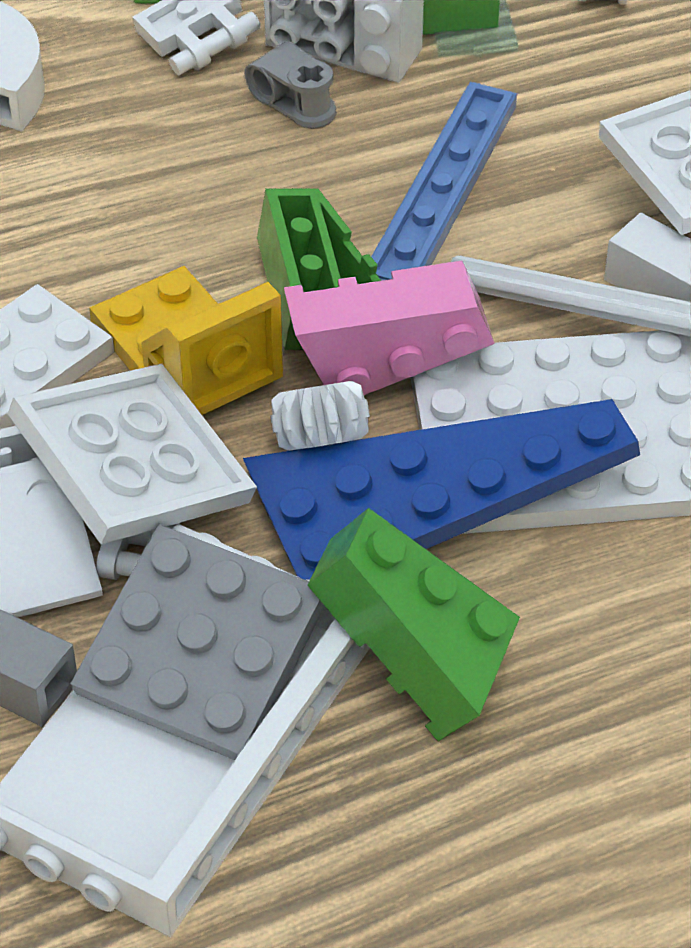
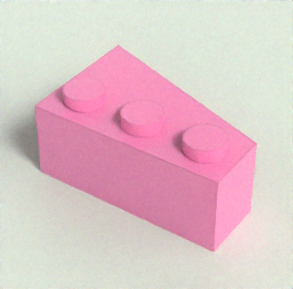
(389, 326)

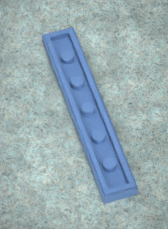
(445, 180)

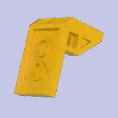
(204, 345)

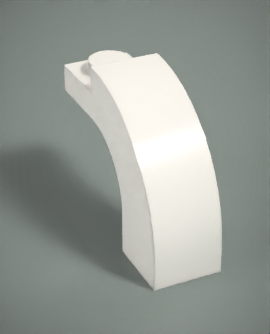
(20, 69)

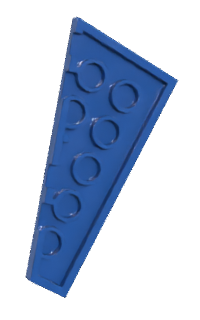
(436, 477)

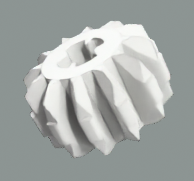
(320, 415)

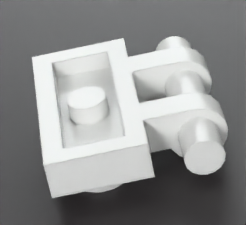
(180, 22)

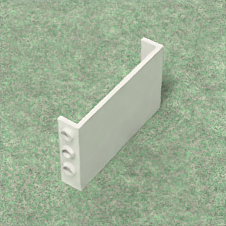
(145, 813)

